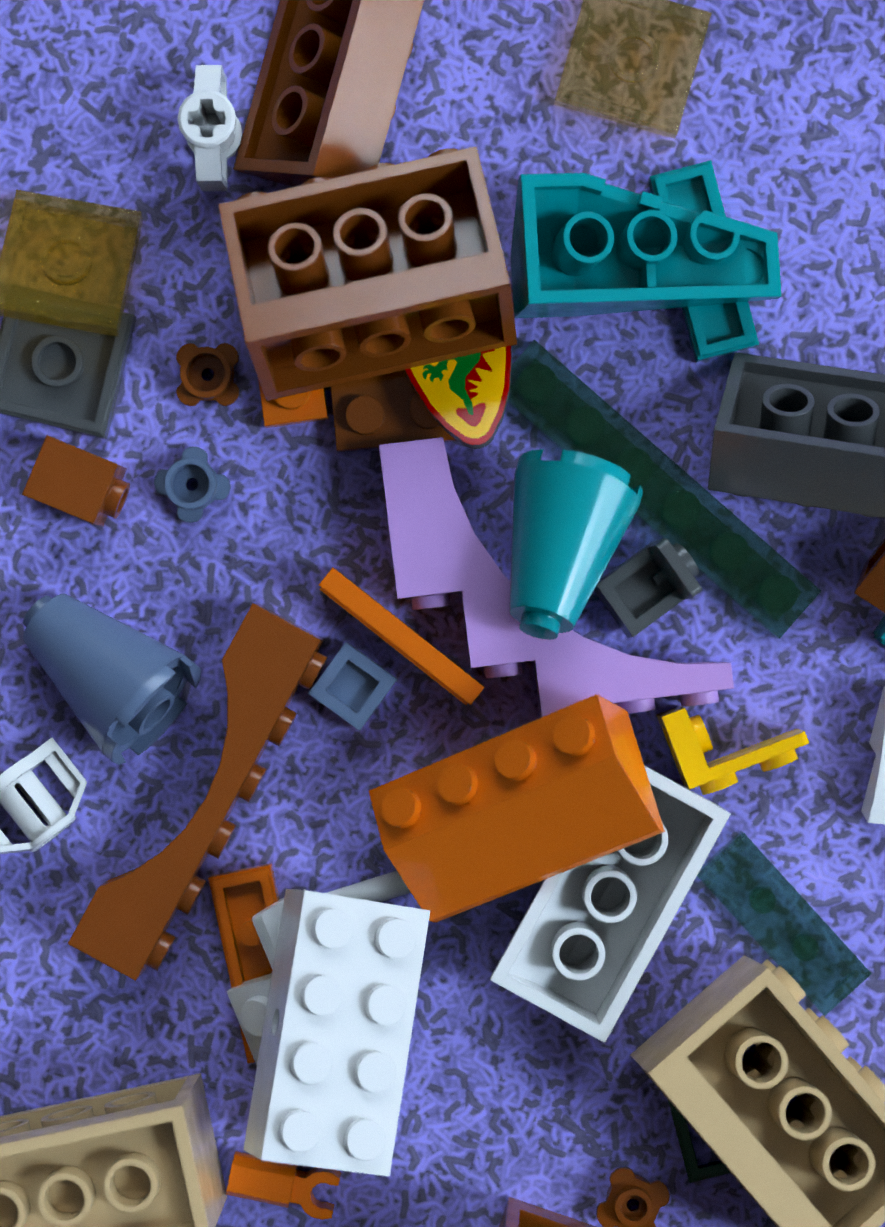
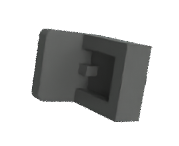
(648, 585)

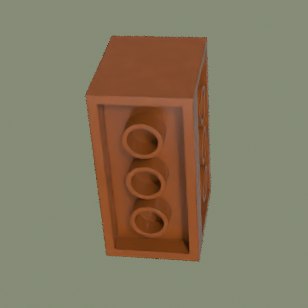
(369, 272)

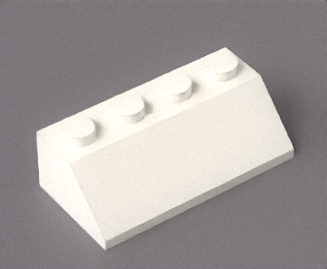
(604, 920)

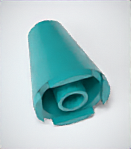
(564, 535)

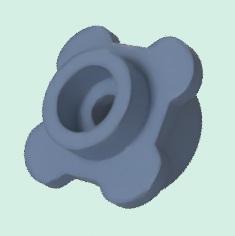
(174, 484)

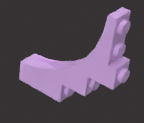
(442, 555)

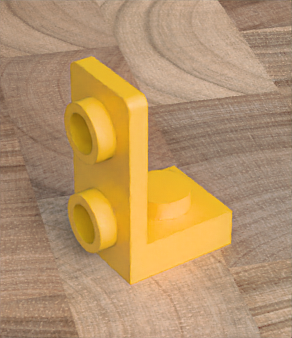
(689, 740)

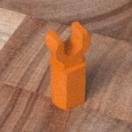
(280, 1184)

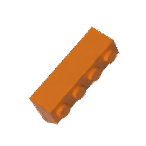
(518, 808)

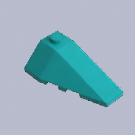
(617, 251)

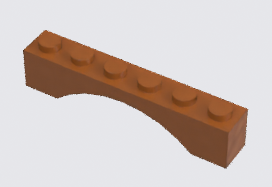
(133, 910)

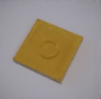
(633, 62)
(68, 262)

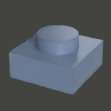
(353, 686)

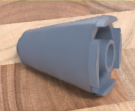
(109, 673)

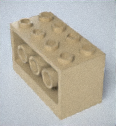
(742, 1105)
(114, 1161)

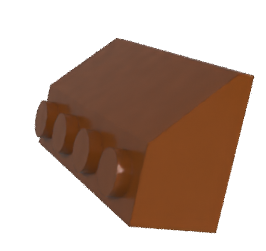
(327, 88)

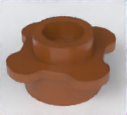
(195, 361)
(628, 1186)

